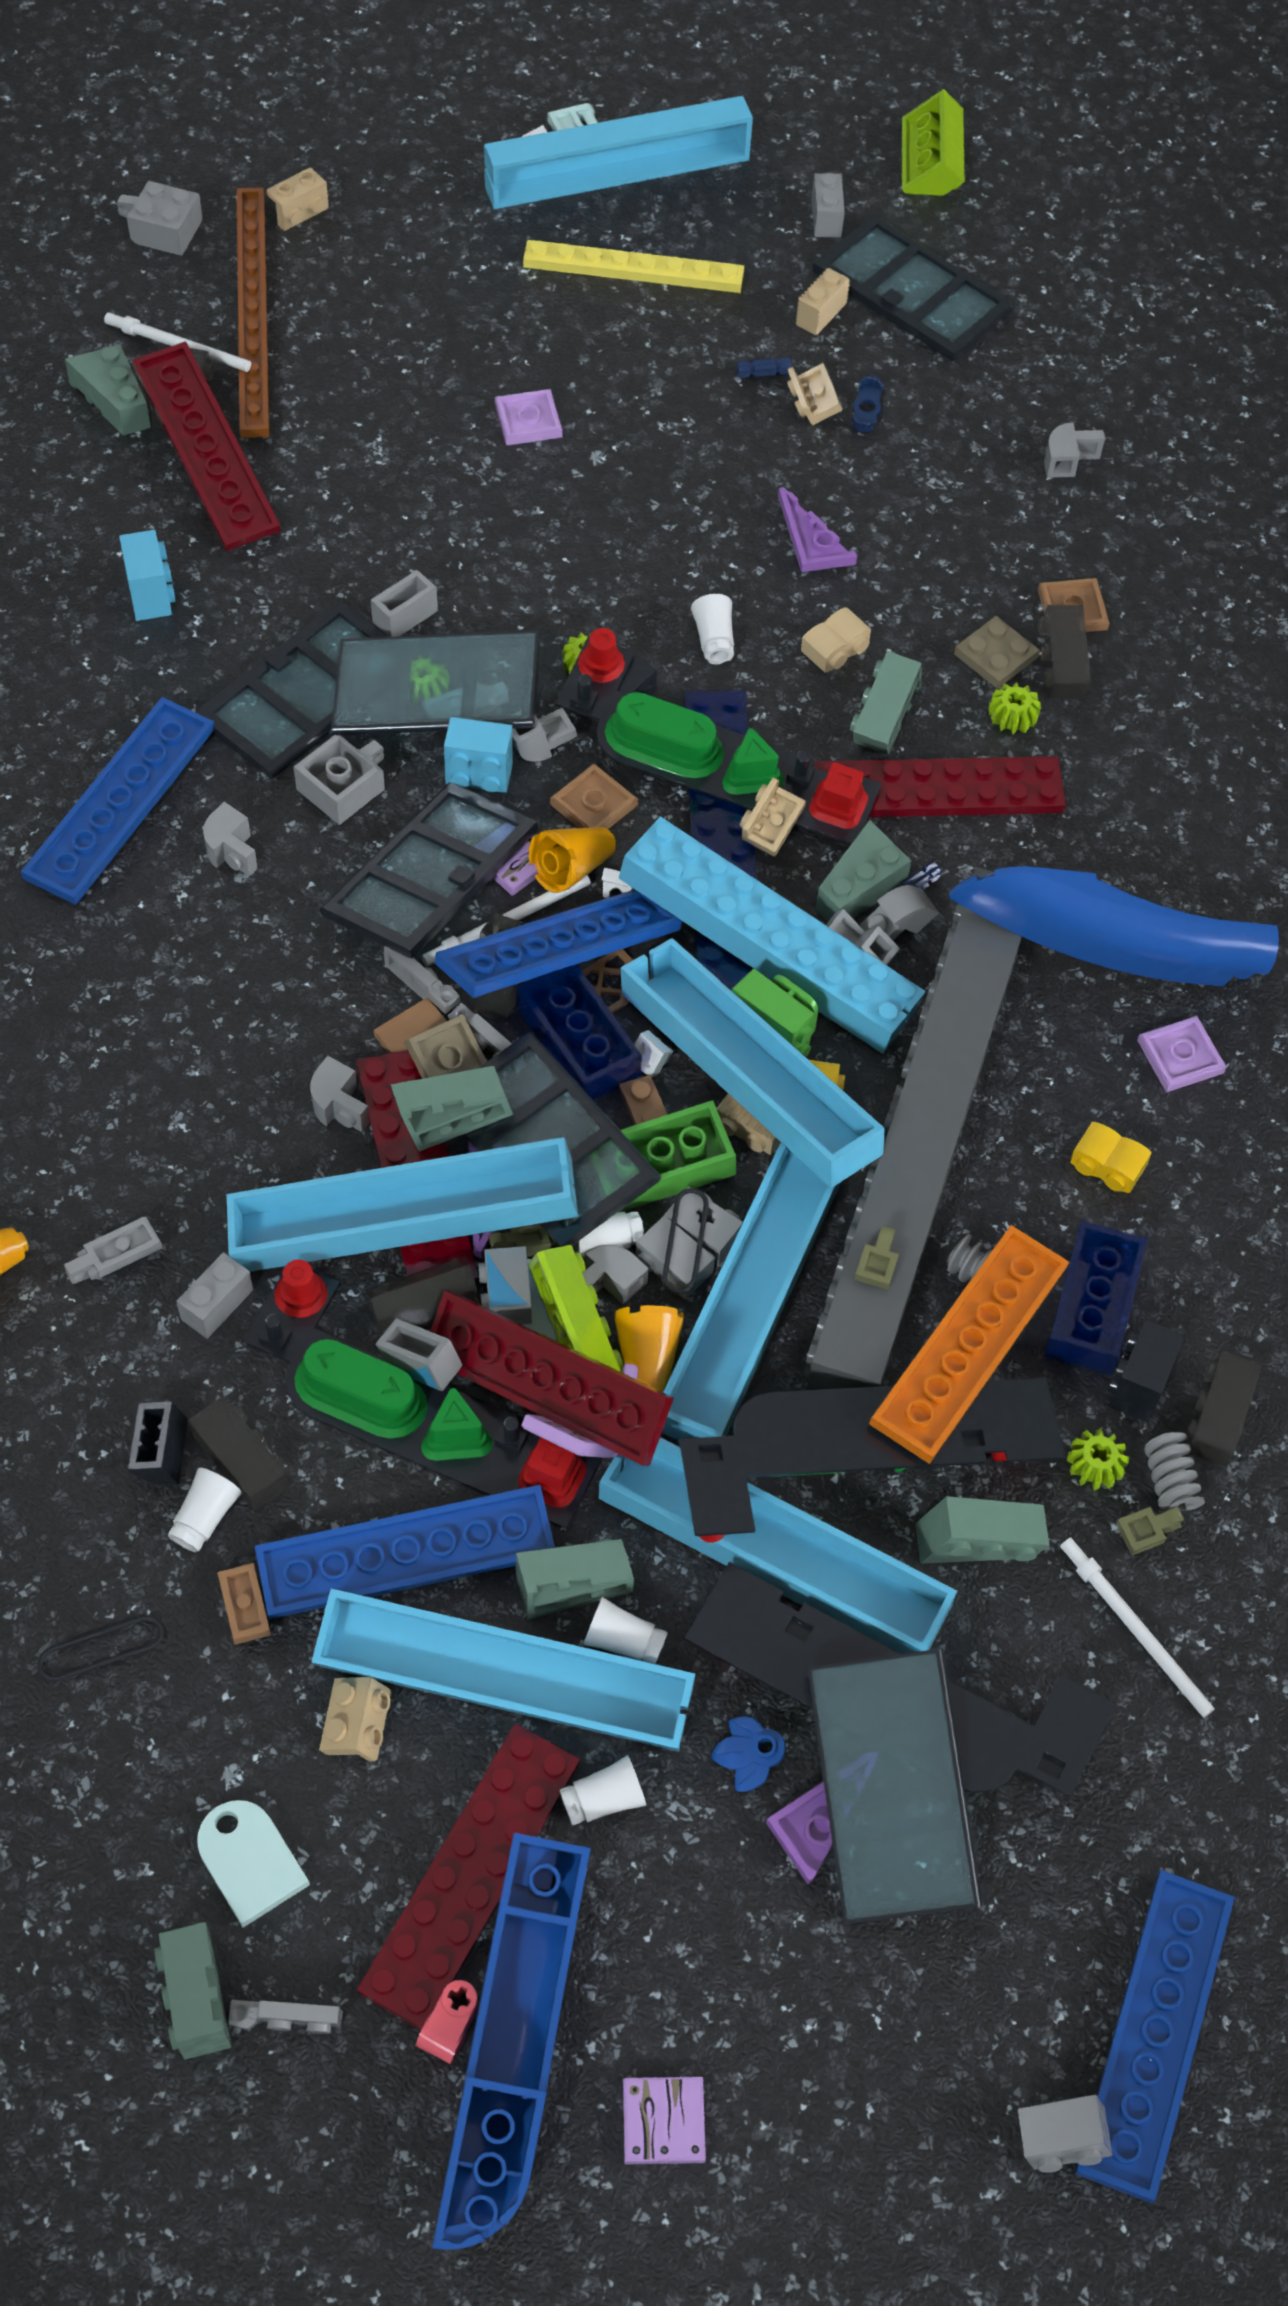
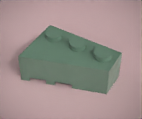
(111, 385)
(886, 702)
(862, 874)
(450, 1104)
(981, 1531)
(572, 1576)
(192, 1991)

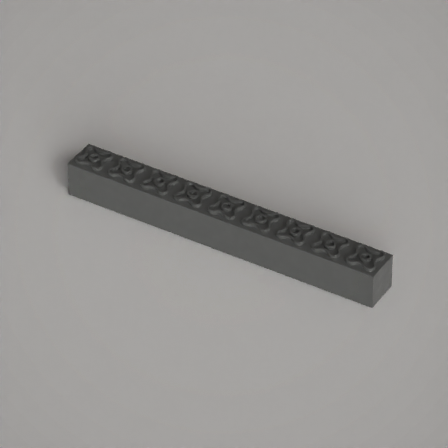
(919, 1147)

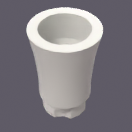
(714, 627)
(619, 1230)
(203, 1509)
(624, 1634)
(603, 1793)

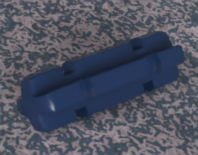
(763, 367)
(920, 878)

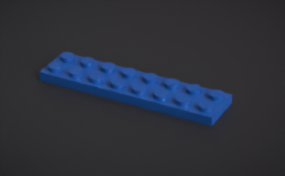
(118, 801)
(555, 942)
(403, 1550)
(1158, 2031)

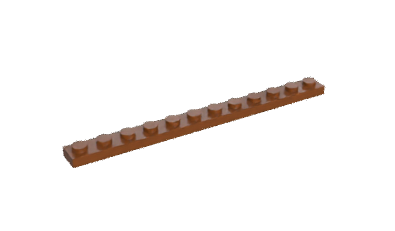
(252, 313)

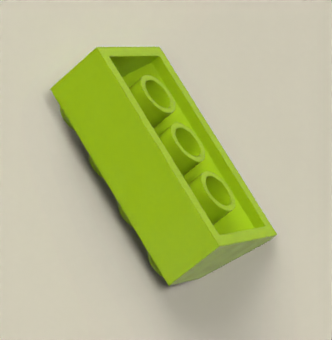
(933, 147)
(572, 1304)

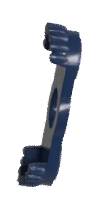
(869, 392)

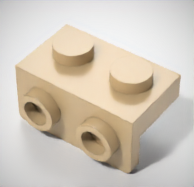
(299, 198)
(815, 393)
(771, 818)
(356, 1718)

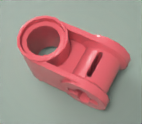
(447, 2028)

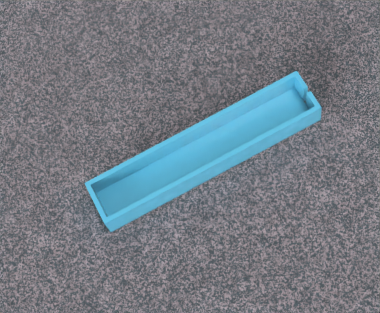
(617, 152)
(771, 933)
(753, 1063)
(402, 1205)
(747, 1299)
(792, 1553)
(504, 1669)

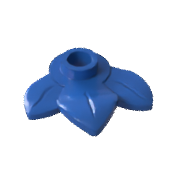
(743, 1752)

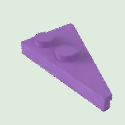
(812, 541)
(804, 1831)

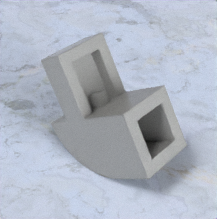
(1068, 447)
(549, 732)
(225, 838)
(901, 910)
(872, 941)
(331, 1095)
(616, 1271)

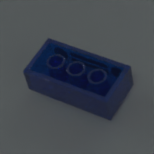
(579, 1030)
(1096, 1297)

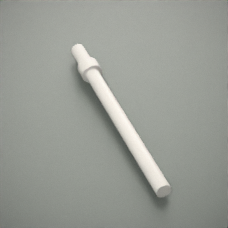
(133, 327)
(517, 913)
(1090, 1572)

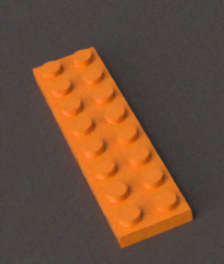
(968, 1344)

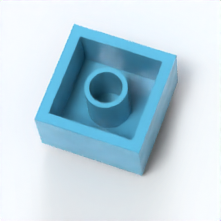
(147, 574)
(478, 754)

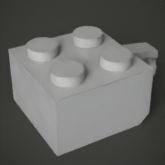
(162, 217)
(341, 777)

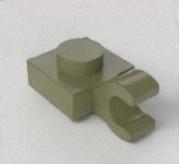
(531, 1236)
(878, 1262)
(1145, 1530)

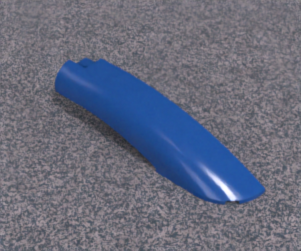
(1118, 930)
(512, 2041)

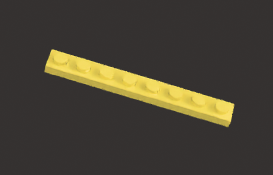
(633, 266)

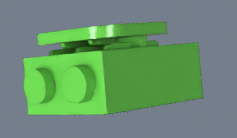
(782, 1006)

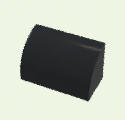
(158, 1443)

